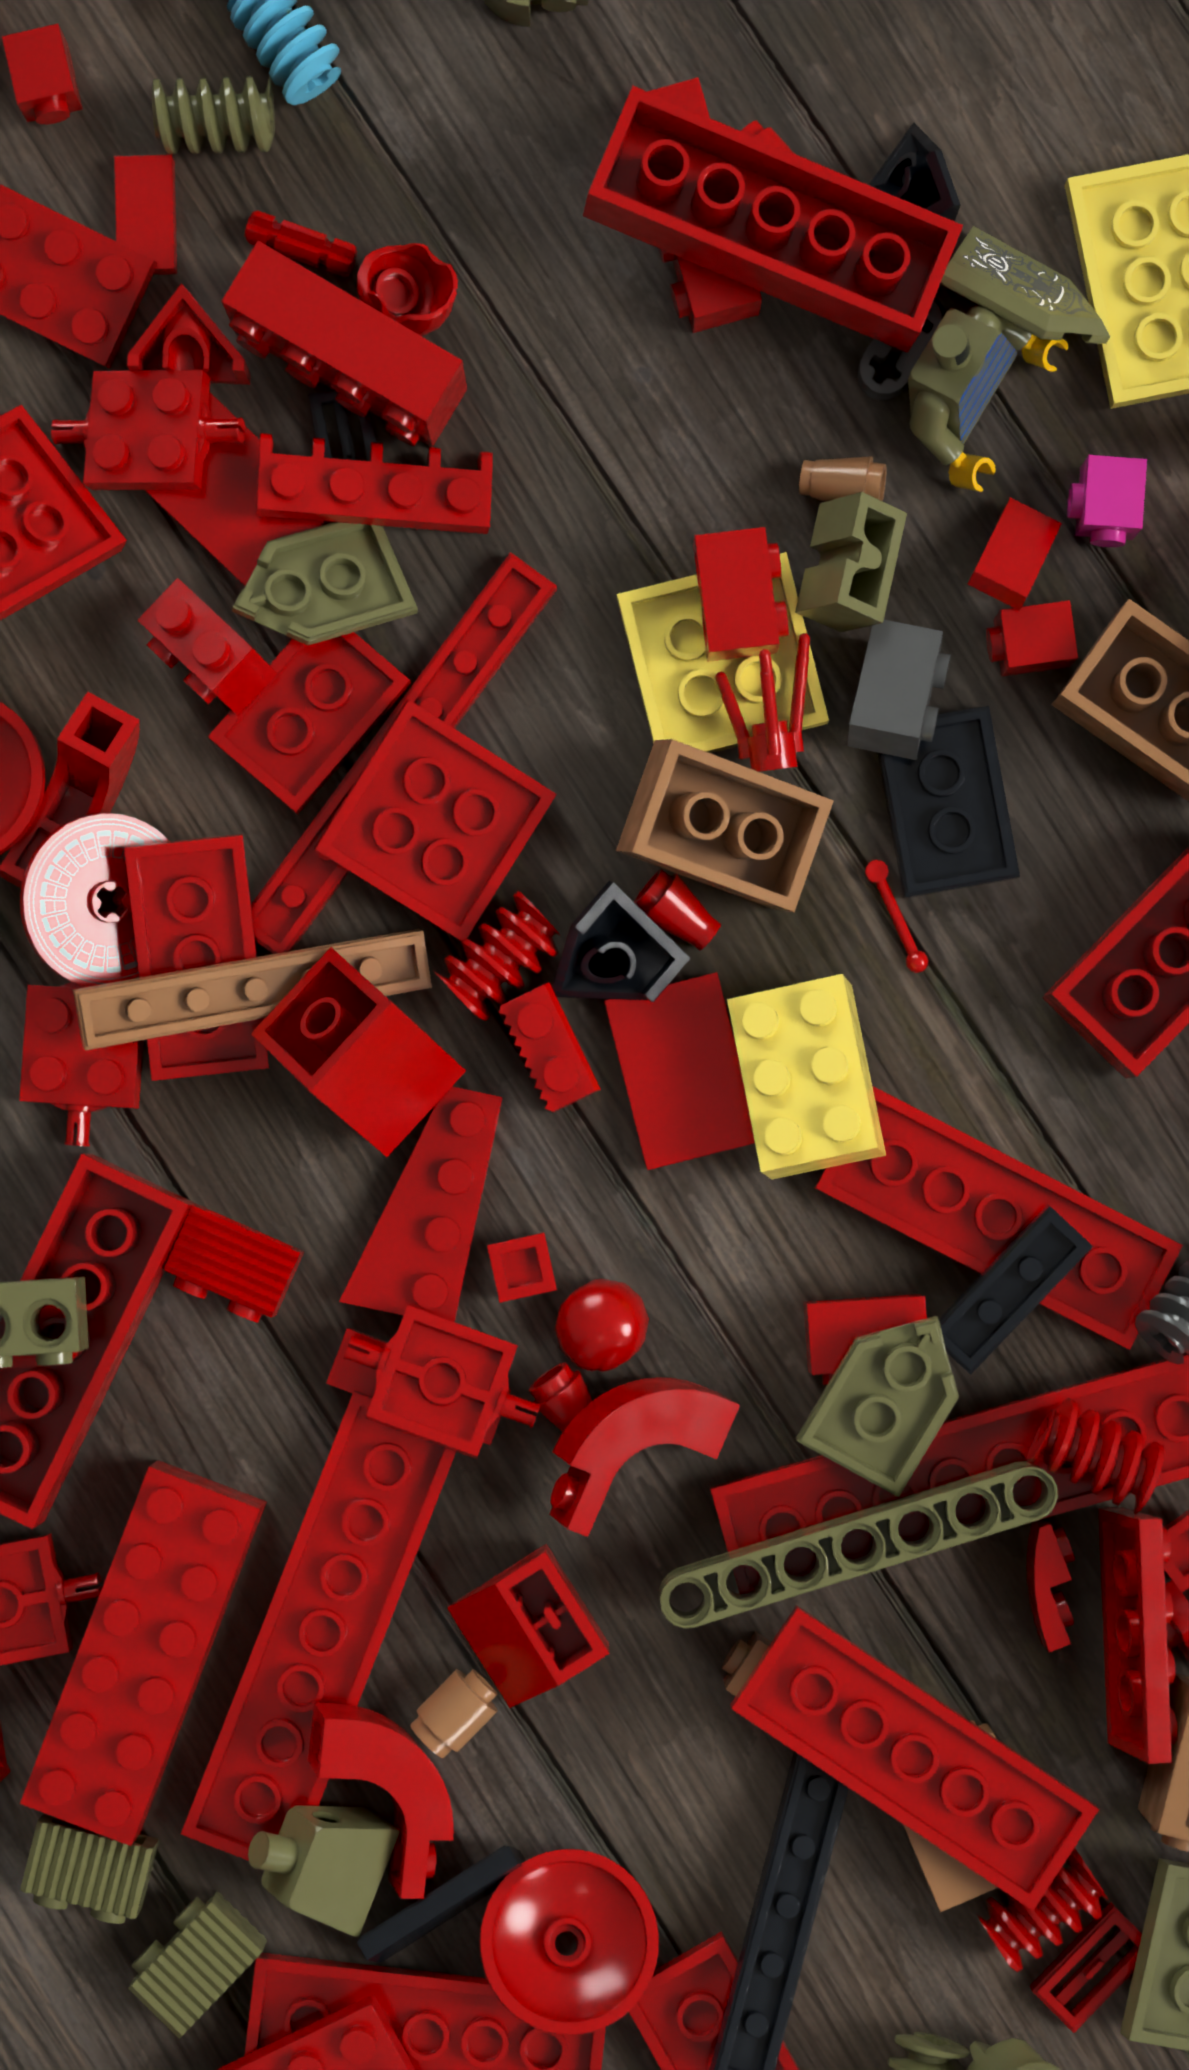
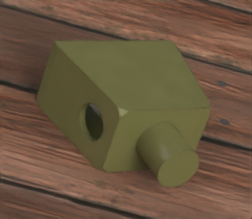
(326, 1862)

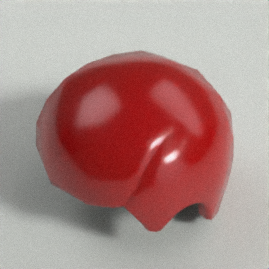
(601, 1325)

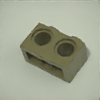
(21, 1309)

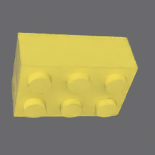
(806, 1077)

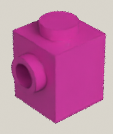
(1108, 499)

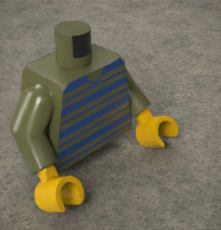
(959, 379)

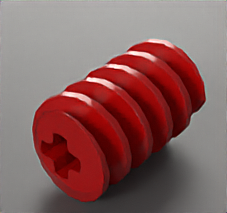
(500, 956)
(1099, 1453)
(1020, 1927)

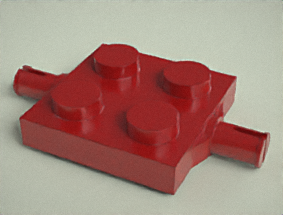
(147, 430)
(67, 1075)
(441, 1382)
(37, 1600)

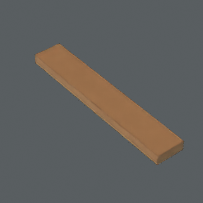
(237, 989)

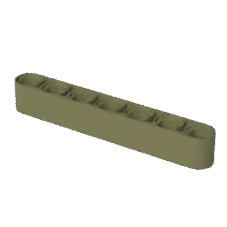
(886, 1550)

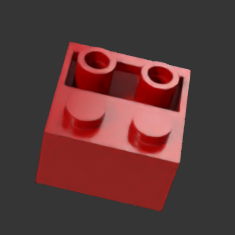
(530, 1627)

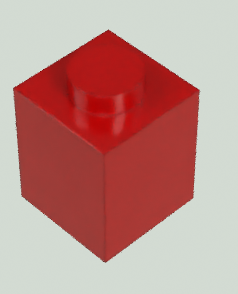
(42, 74)
(1033, 638)

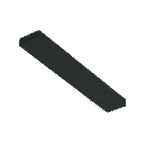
(781, 1919)

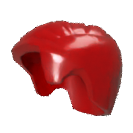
(408, 286)

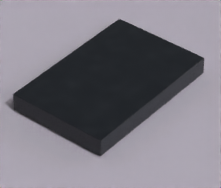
(950, 808)

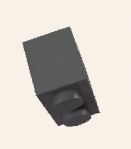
(896, 689)

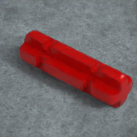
(301, 243)

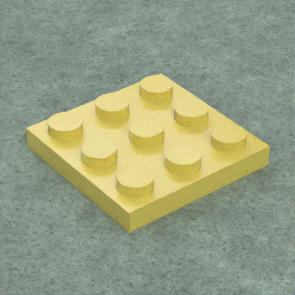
(680, 684)

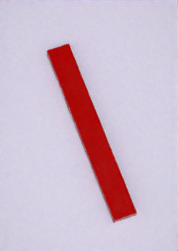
(444, 689)

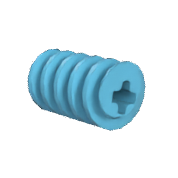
(287, 46)

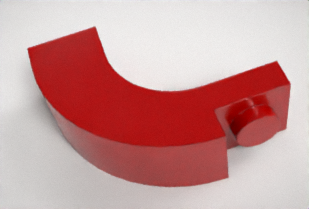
(87, 777)
(624, 1423)
(373, 1748)

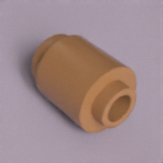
(455, 1712)

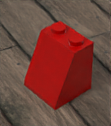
(358, 1052)

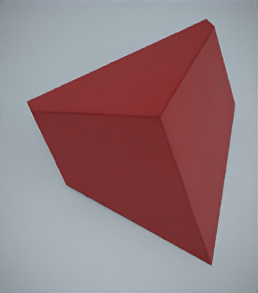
(188, 339)

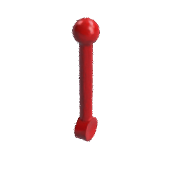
(876, 873)

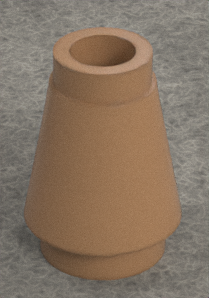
(842, 477)

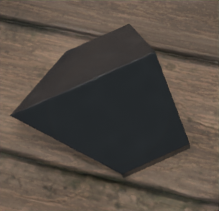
(919, 175)
(616, 952)

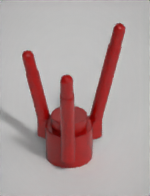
(771, 742)

